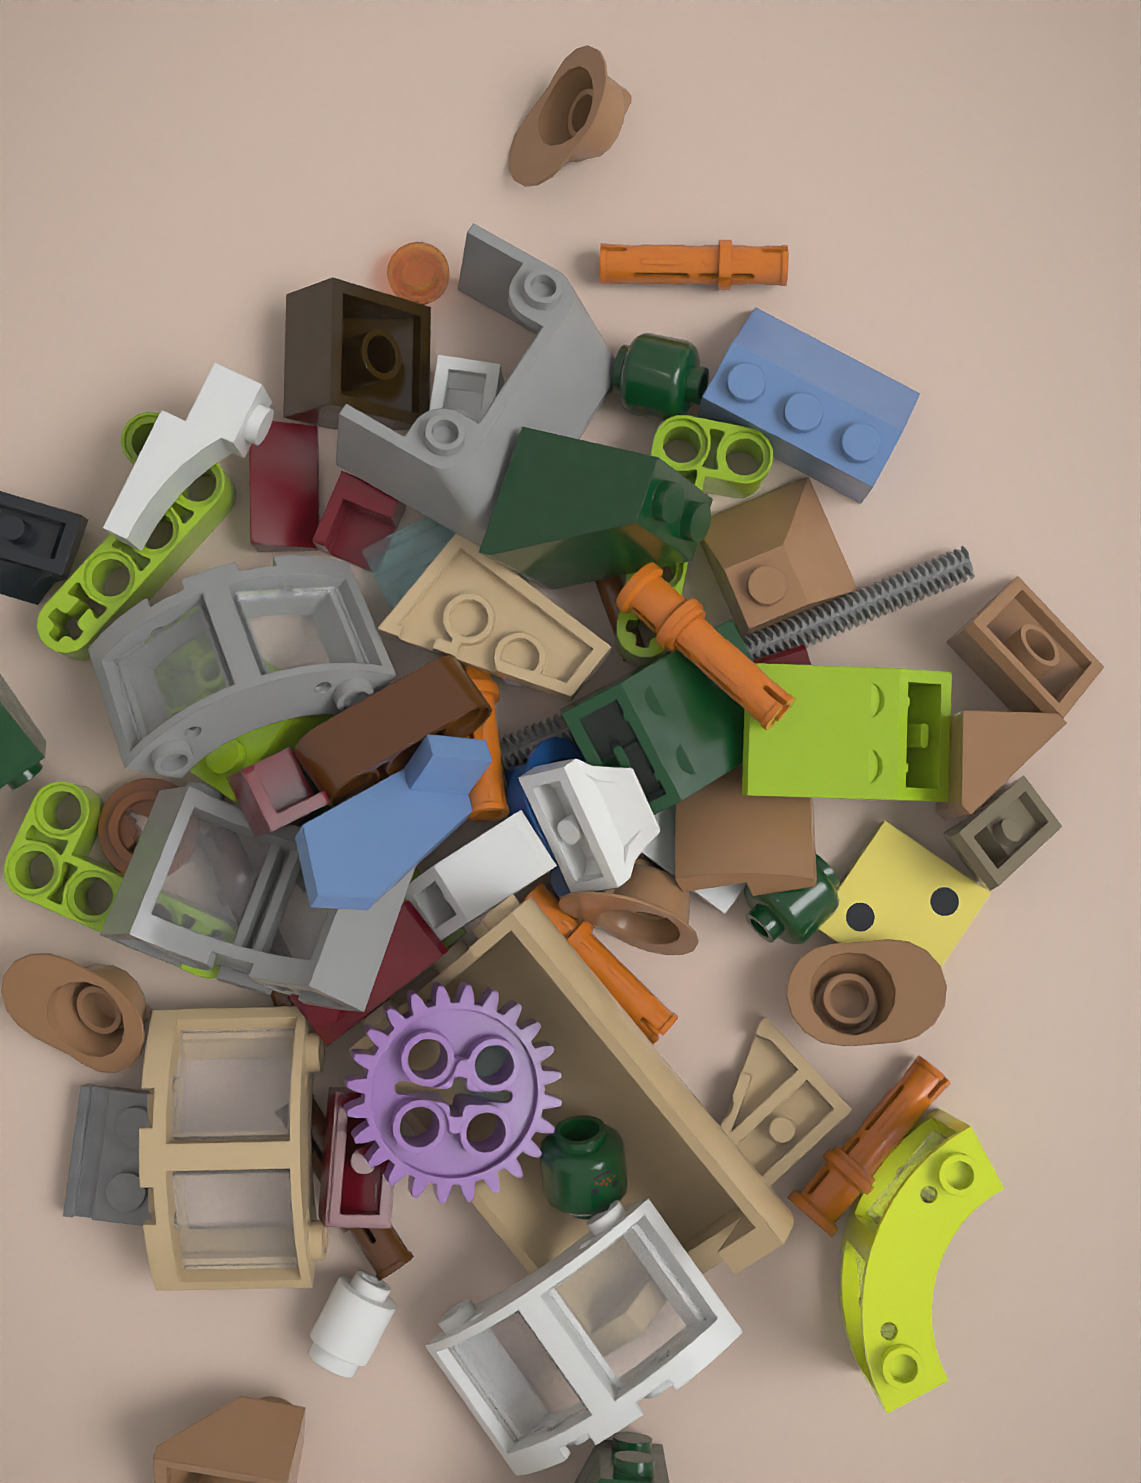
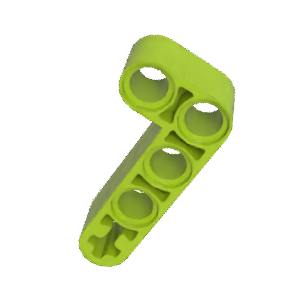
(711, 474)
(147, 568)
(69, 852)

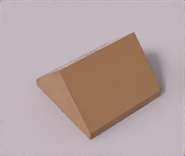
(1026, 653)
(988, 751)

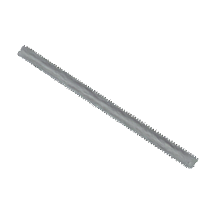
(797, 631)

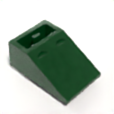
(663, 725)

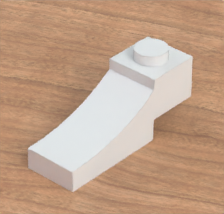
(223, 421)

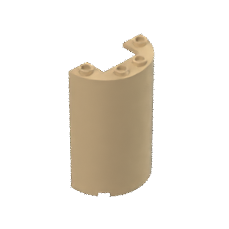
(609, 1072)

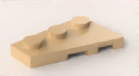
(495, 623)

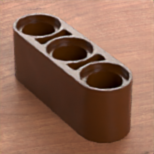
(388, 727)

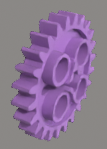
(443, 1152)

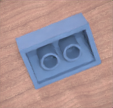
(811, 404)

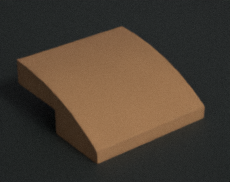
(744, 839)

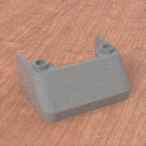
(450, 462)

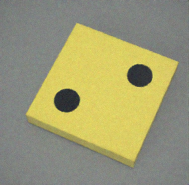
(904, 895)

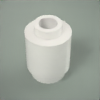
(351, 1323)

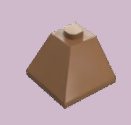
(776, 557)
(236, 1444)

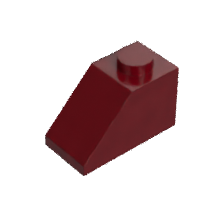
(408, 954)

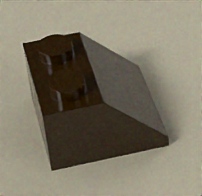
(355, 351)

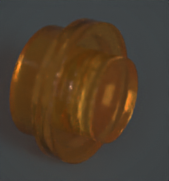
(418, 273)

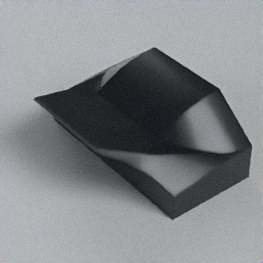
(36, 546)

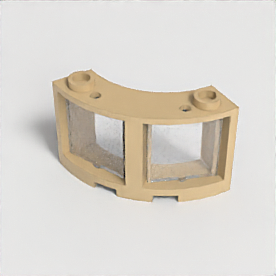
(230, 1149)

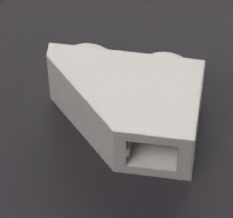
(479, 876)

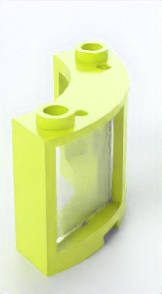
(896, 1248)

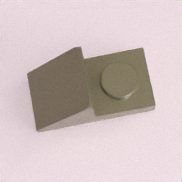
(1003, 833)

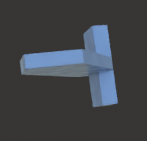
(387, 830)

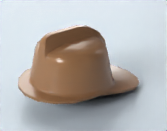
(571, 120)
(642, 912)
(866, 992)
(78, 1009)

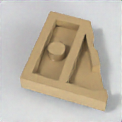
(779, 1105)

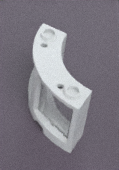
(583, 1339)

